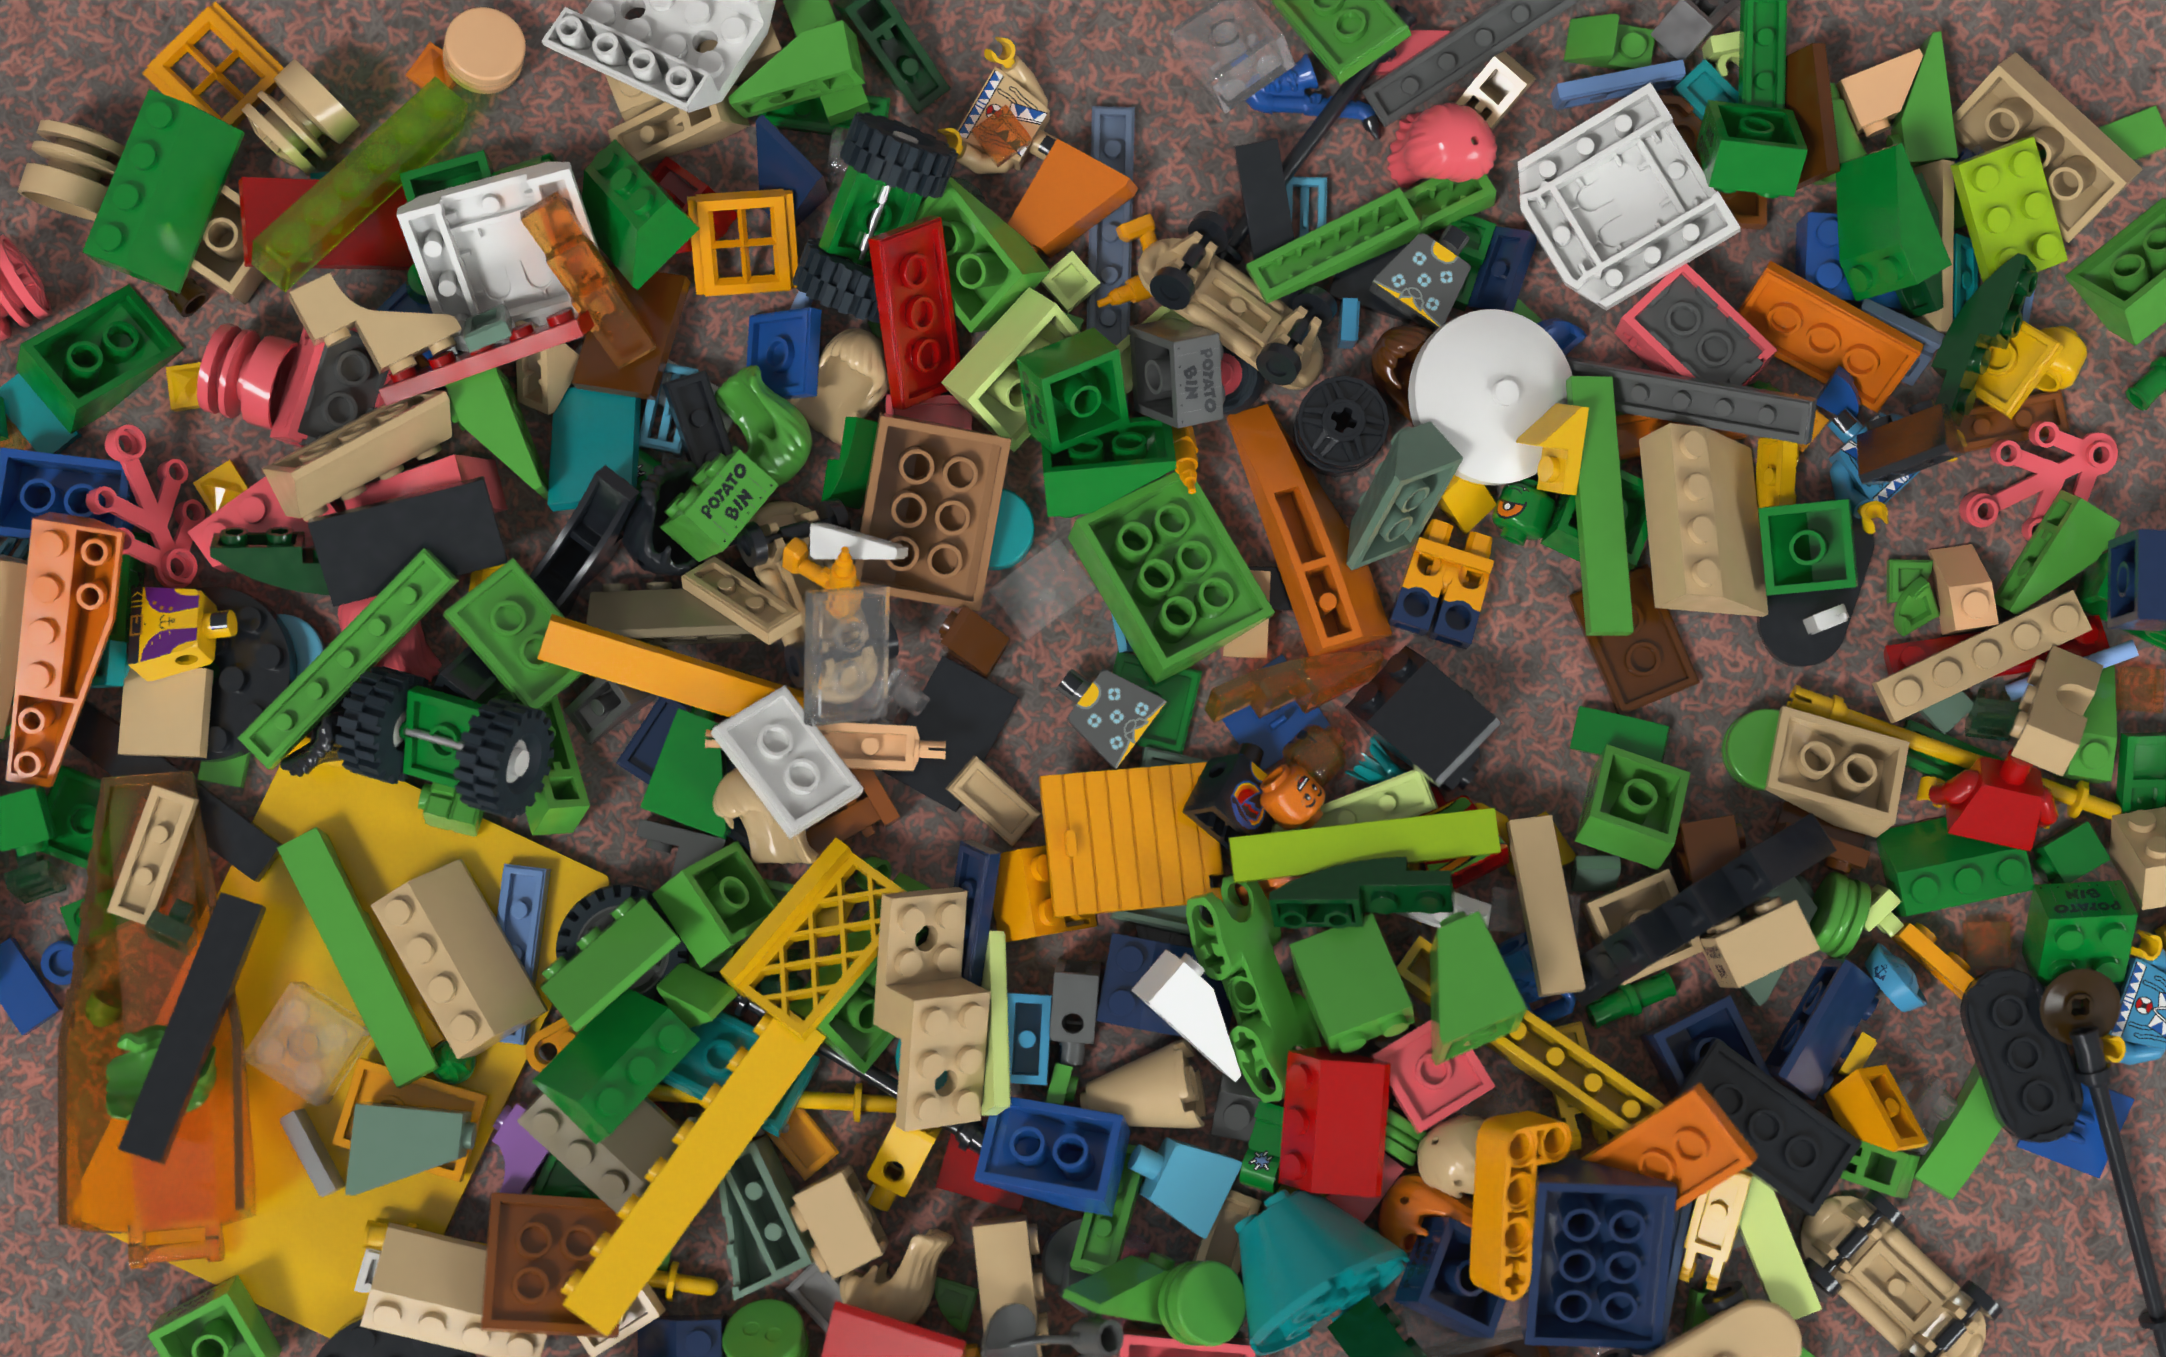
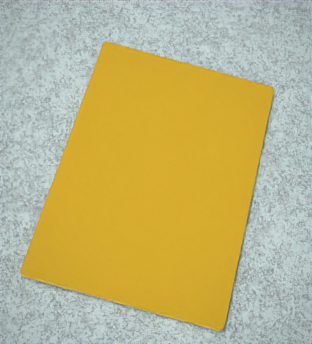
(304, 1247)

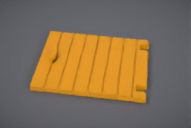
(1124, 841)

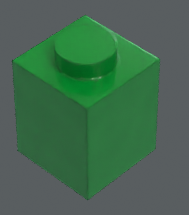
(2069, 854)

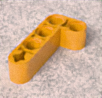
(1505, 1197)

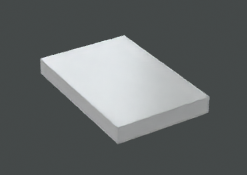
(787, 761)

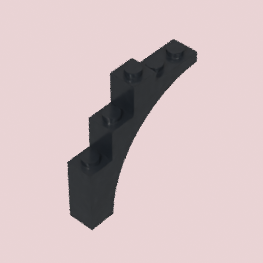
(571, 562)
(1702, 906)

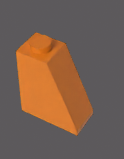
(1068, 199)

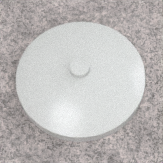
(1484, 386)

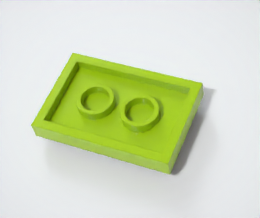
(2008, 207)

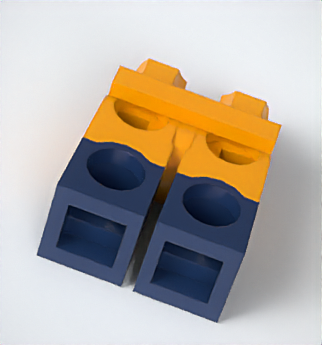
(1444, 571)

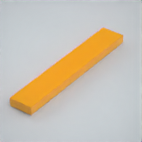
(653, 668)

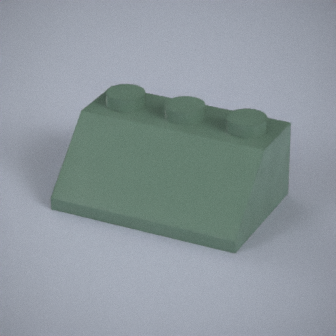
(1402, 494)

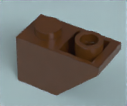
(973, 640)

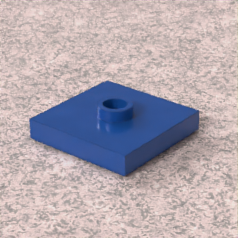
(786, 350)

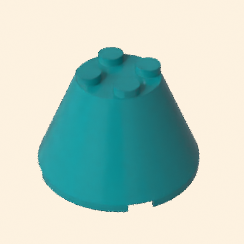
(1306, 1263)

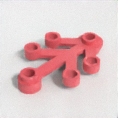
(2048, 474)
(152, 512)

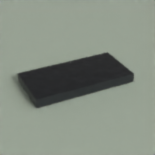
(375, 542)
(1795, 1144)

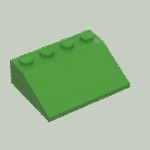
(1169, 575)

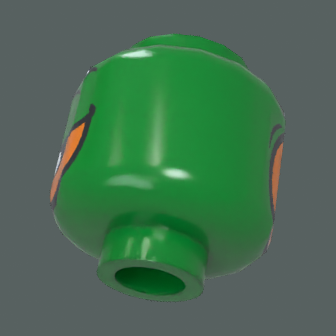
(1523, 512)

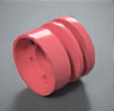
(19, 290)
(244, 374)

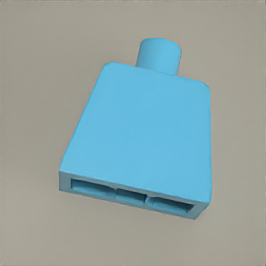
(1185, 1181)

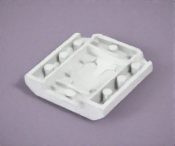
(1621, 201)
(479, 252)

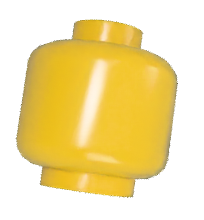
(2068, 363)

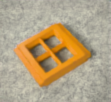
(242, 46)
(704, 244)

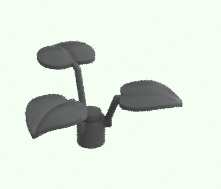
(1014, 1326)

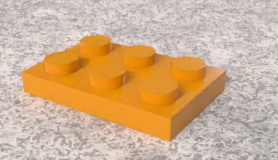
(374, 1084)

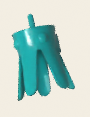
(1373, 771)

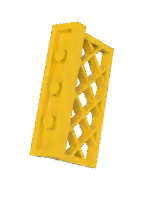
(788, 925)

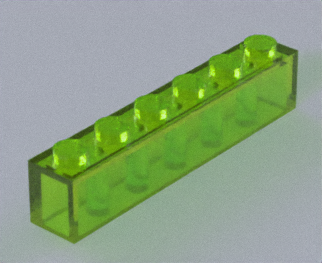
(358, 184)

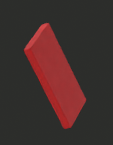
(372, 245)
(915, 310)

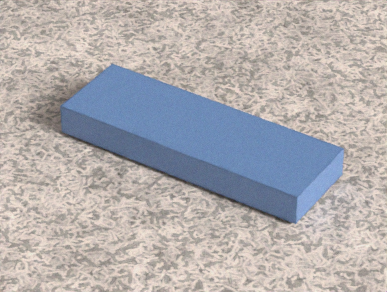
(1616, 84)

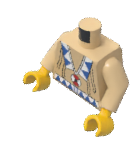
(1022, 93)

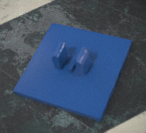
(1274, 729)
(2083, 1145)

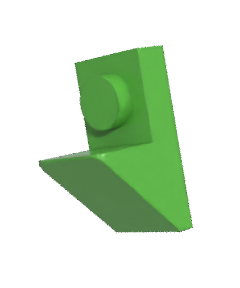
(1608, 45)
(694, 995)

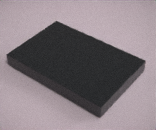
(966, 715)

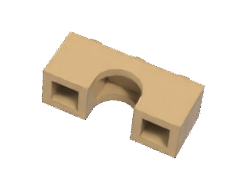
(2054, 710)

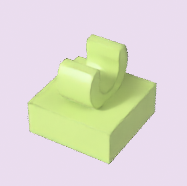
(1722, 49)
(1070, 282)
(1880, 913)

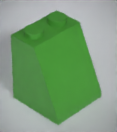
(1351, 985)
(1469, 989)

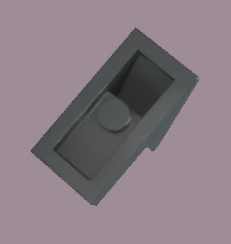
(691, 845)
(1235, 1108)

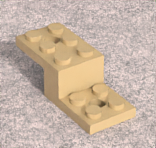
(931, 1008)

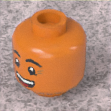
(1292, 797)

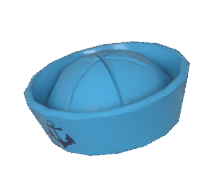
(1895, 979)

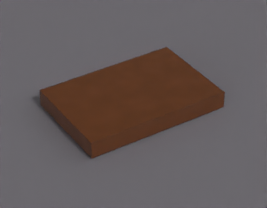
(1811, 101)
(660, 308)
(1649, 660)

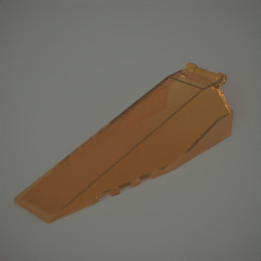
(123, 986)

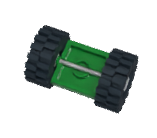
(881, 191)
(482, 750)

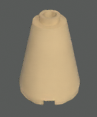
(1152, 1090)

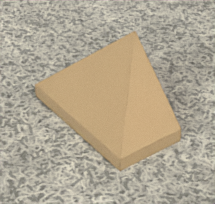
(545, 376)

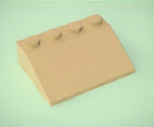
(1702, 522)

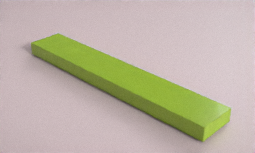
(1316, 849)

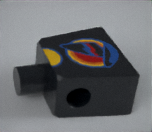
(1229, 796)

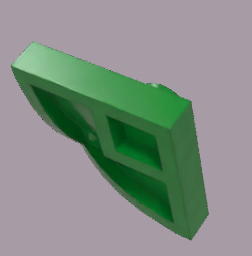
(2141, 771)

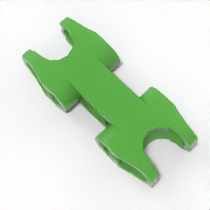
(1243, 958)

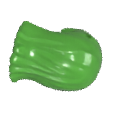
(772, 426)

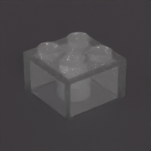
(1232, 50)
(308, 1043)

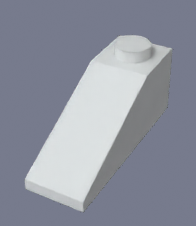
(1190, 1007)

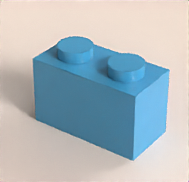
(1029, 1037)

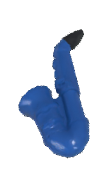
(1288, 96)

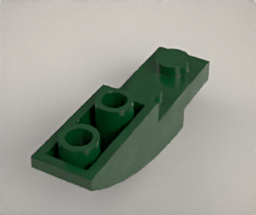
(1985, 320)
(271, 557)
(1346, 891)

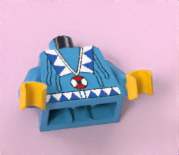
(1866, 499)
(2141, 1025)

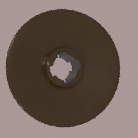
(2099, 998)

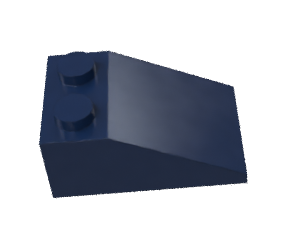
(1126, 964)

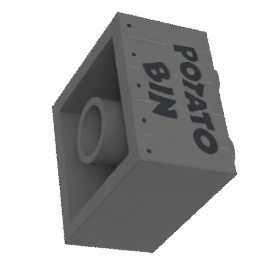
(1177, 372)

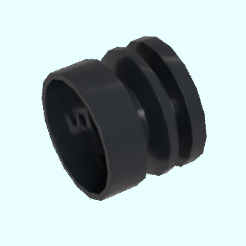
(1315, 433)

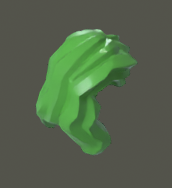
(128, 1072)

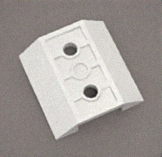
(661, 46)

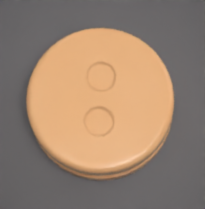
(484, 50)

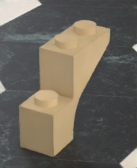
(388, 335)

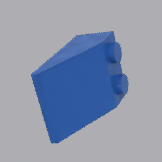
(1819, 259)
(1055, 1154)

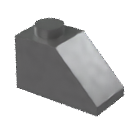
(1690, 25)
(604, 707)

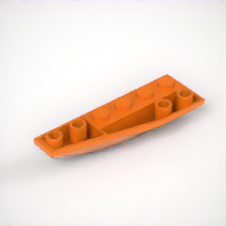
(1308, 539)
(62, 637)

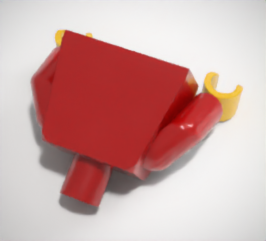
(1994, 801)

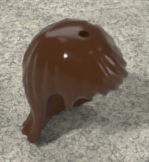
(1393, 363)

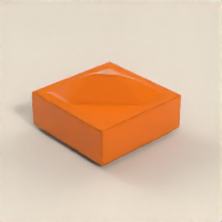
(428, 66)

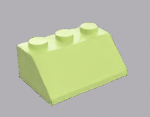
(989, 377)

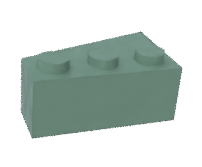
(759, 1221)

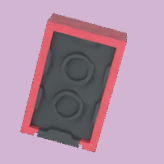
(1693, 332)
(327, 390)

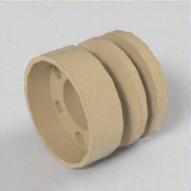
(300, 117)
(74, 169)

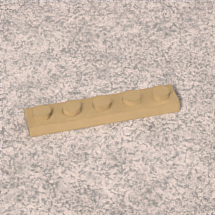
(1982, 656)

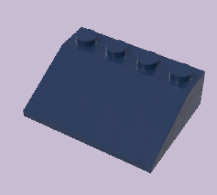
(1598, 1257)

